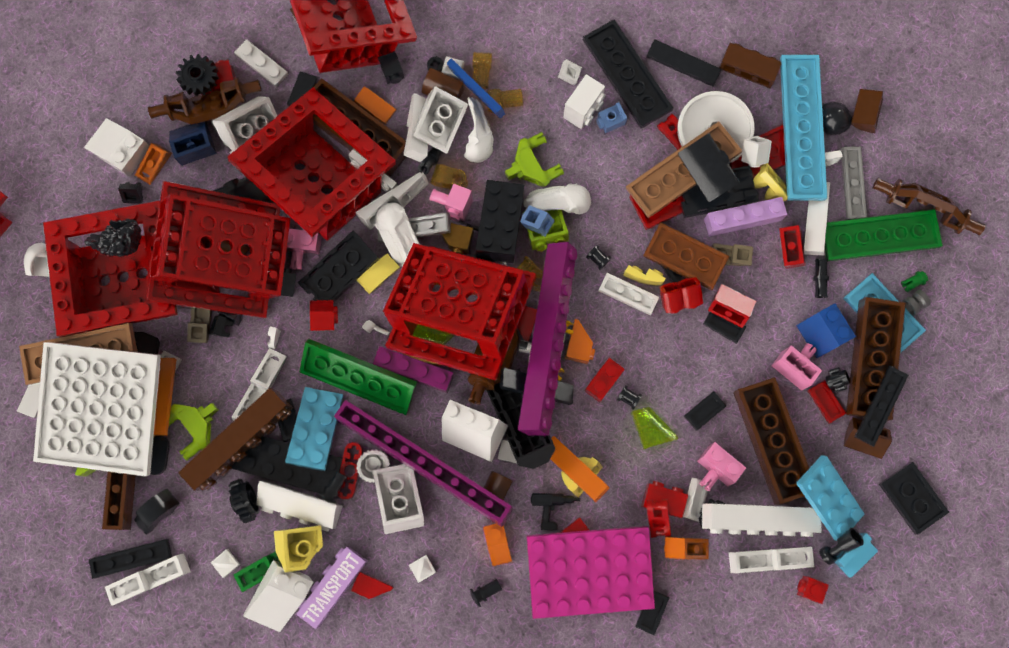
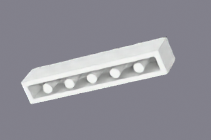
(760, 518)

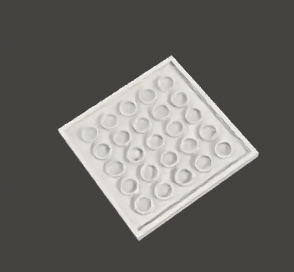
(97, 408)

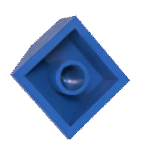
(826, 330)

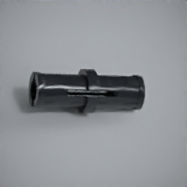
(430, 161)
(821, 278)

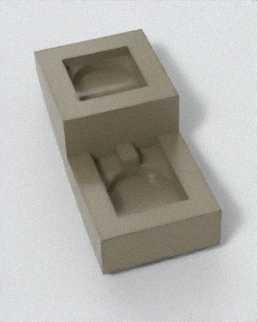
(738, 254)
(199, 325)

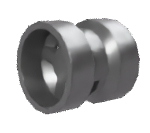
(916, 302)

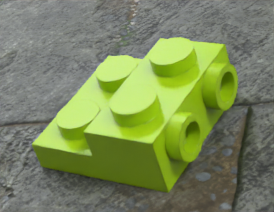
(556, 234)

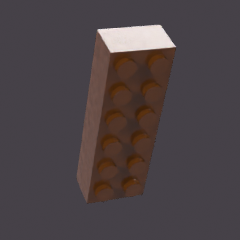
(377, 131)
(875, 348)
(773, 439)
(236, 441)

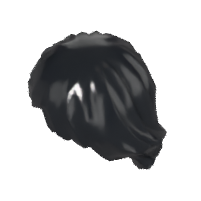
(836, 118)

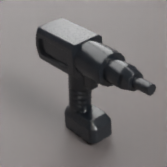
(548, 502)

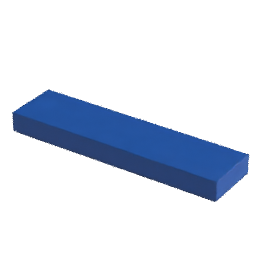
(475, 88)

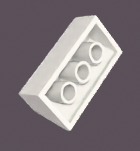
(297, 504)

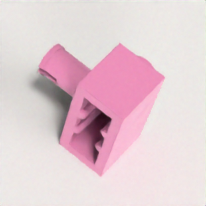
(456, 203)
(301, 243)
(797, 366)
(720, 466)

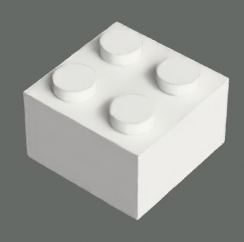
(584, 101)

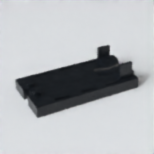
(744, 191)
(340, 270)

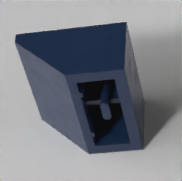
(191, 143)

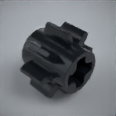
(838, 379)

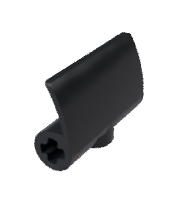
(709, 167)
(243, 188)

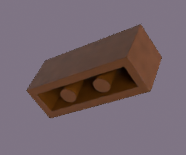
(750, 65)
(118, 501)

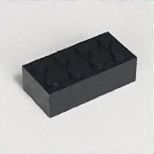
(500, 221)

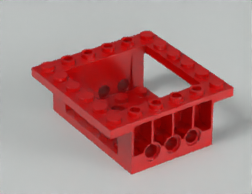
(356, 38)
(290, 140)
(196, 213)
(77, 273)
(489, 319)

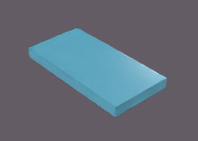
(873, 288)

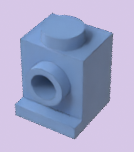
(611, 124)
(537, 220)

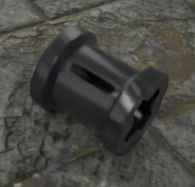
(598, 257)
(629, 397)

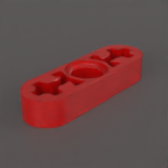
(344, 464)

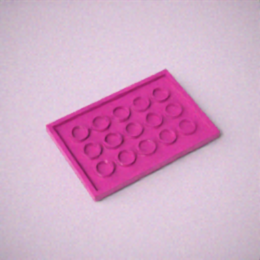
(590, 572)

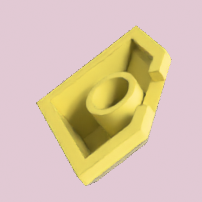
(297, 547)

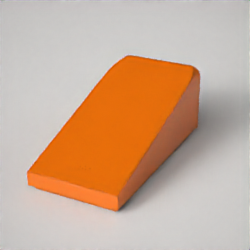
(374, 105)
(153, 162)

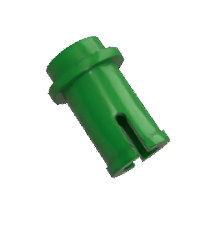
(919, 278)

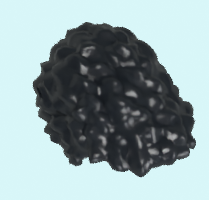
(117, 239)

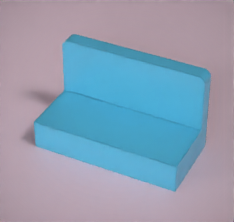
(854, 560)

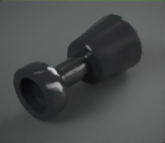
(847, 542)

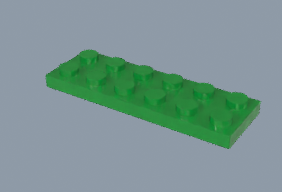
(882, 235)
(357, 376)

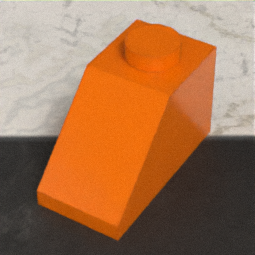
(580, 345)
(497, 544)
(686, 548)

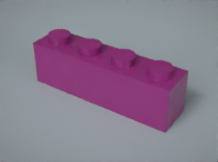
(414, 369)

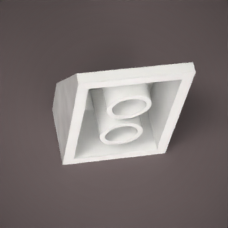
(440, 119)
(117, 147)
(398, 498)
(278, 597)

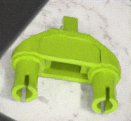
(527, 166)
(197, 423)

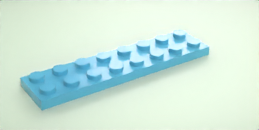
(803, 128)

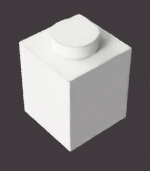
(756, 151)

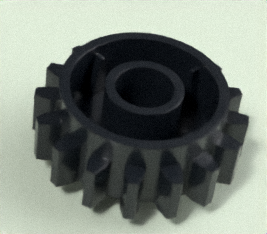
(193, 67)
(243, 500)

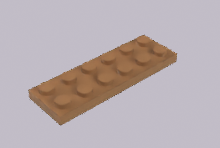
(671, 178)
(115, 337)

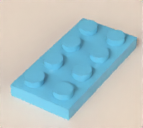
(314, 429)
(830, 497)

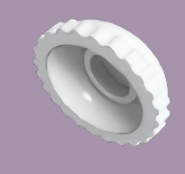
(371, 461)

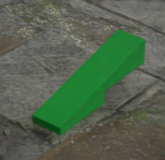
(255, 572)

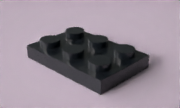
(914, 498)

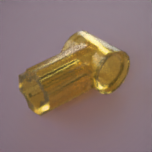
(482, 67)
(507, 98)

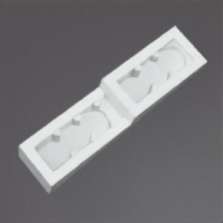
(414, 147)
(400, 194)
(816, 226)
(261, 380)
(771, 559)
(147, 579)

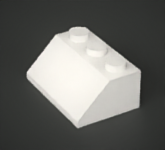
(244, 121)
(472, 430)

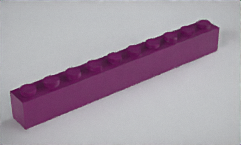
(548, 340)
(424, 463)

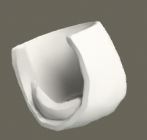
(36, 260)

